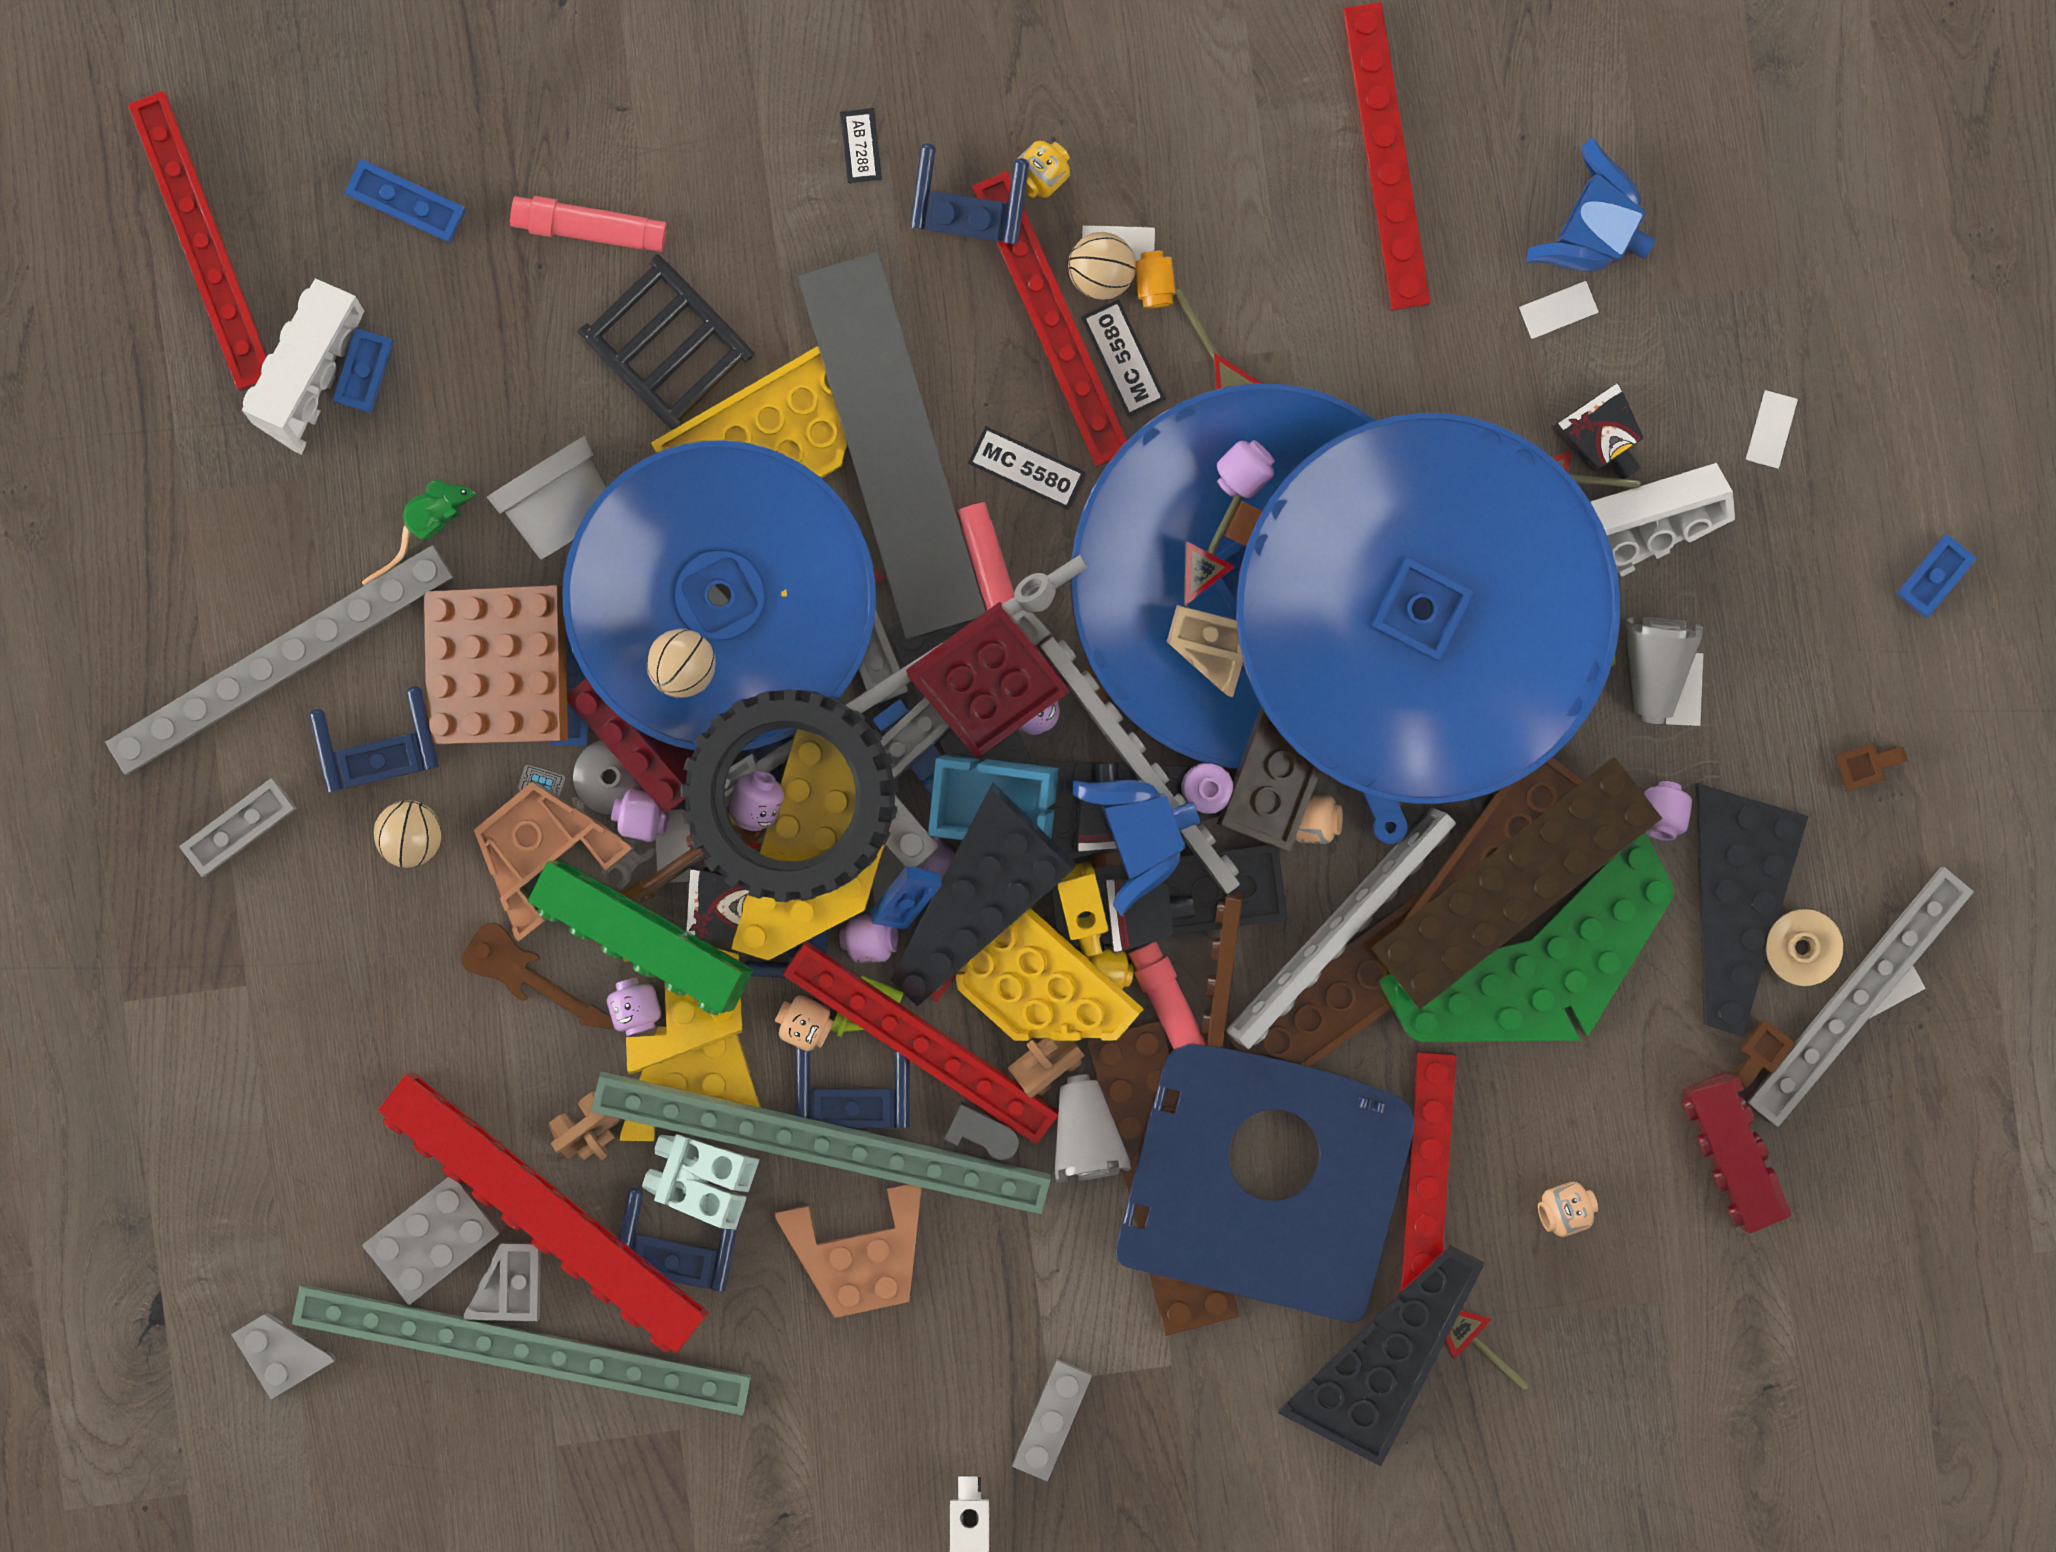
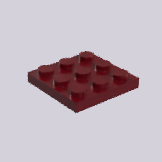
(987, 680)

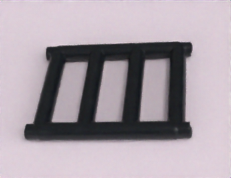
(620, 361)

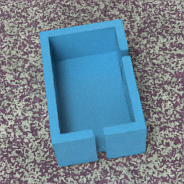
(964, 782)

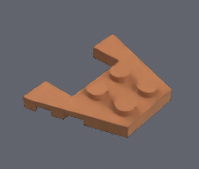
(527, 834)
(861, 1269)

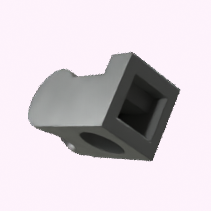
(984, 1130)

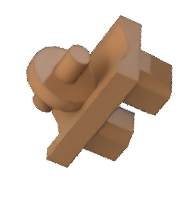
(1044, 1064)
(585, 1137)

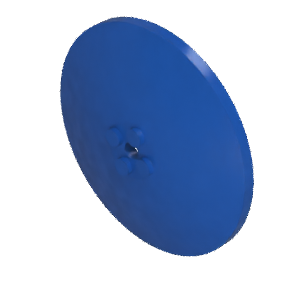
(706, 520)

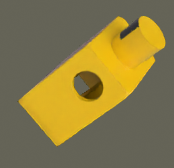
(1079, 894)

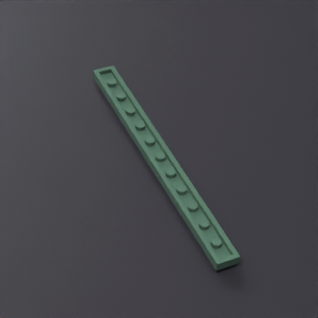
(820, 1142)
(521, 1349)

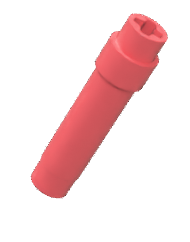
(549, 218)
(985, 555)
(1159, 981)

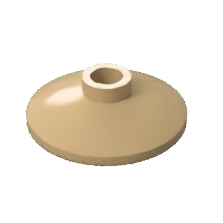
(1823, 949)

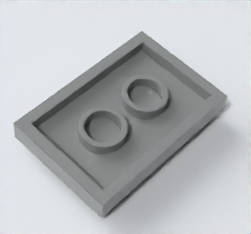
(431, 1239)

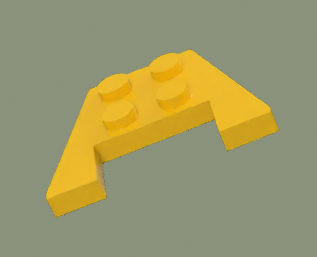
(686, 1030)
(713, 1071)

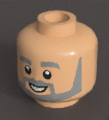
(1321, 820)
(1567, 1209)

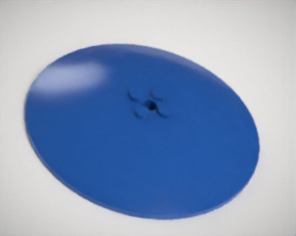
(1134, 540)
(1514, 592)

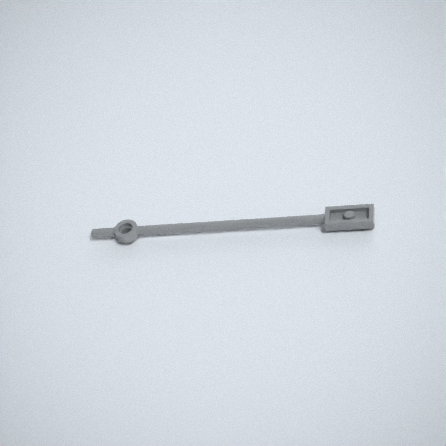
(1031, 595)

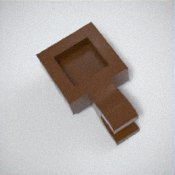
(1864, 765)
(1765, 1050)

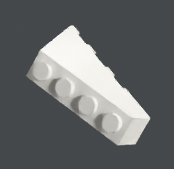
(303, 364)
(1664, 513)

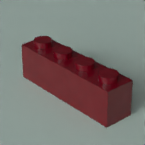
(650, 761)
(1736, 1152)

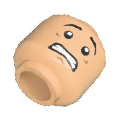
(804, 1023)

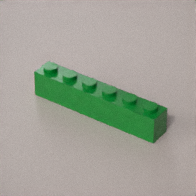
(640, 936)

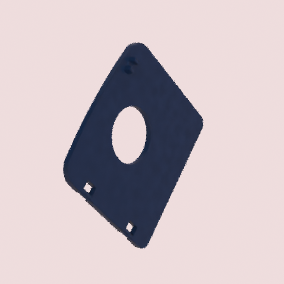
(1295, 1251)

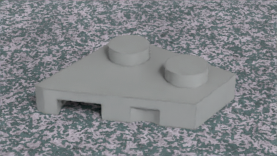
(509, 1286)
(279, 1354)

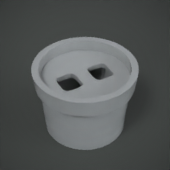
(552, 497)

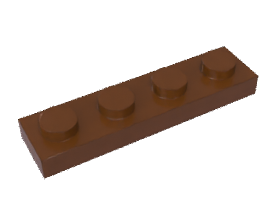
(1220, 984)

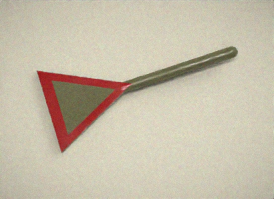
(1225, 372)

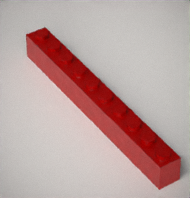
(543, 1212)

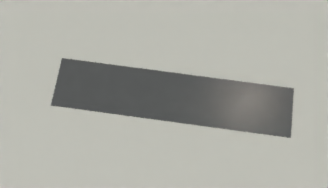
(891, 445)

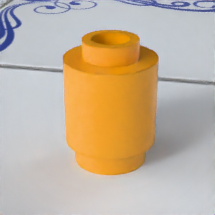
(1155, 280)

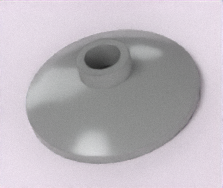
(589, 778)

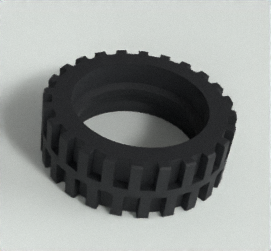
(708, 812)

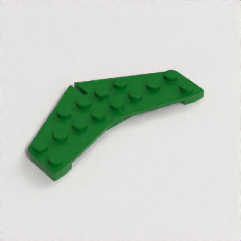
(1567, 963)

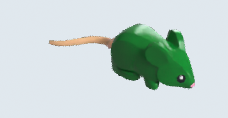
(426, 516)

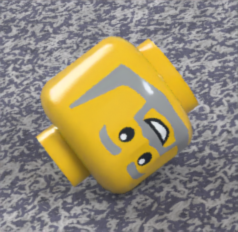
(1046, 168)

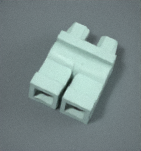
(687, 1175)

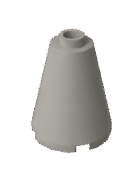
(1659, 664)
(1087, 1133)

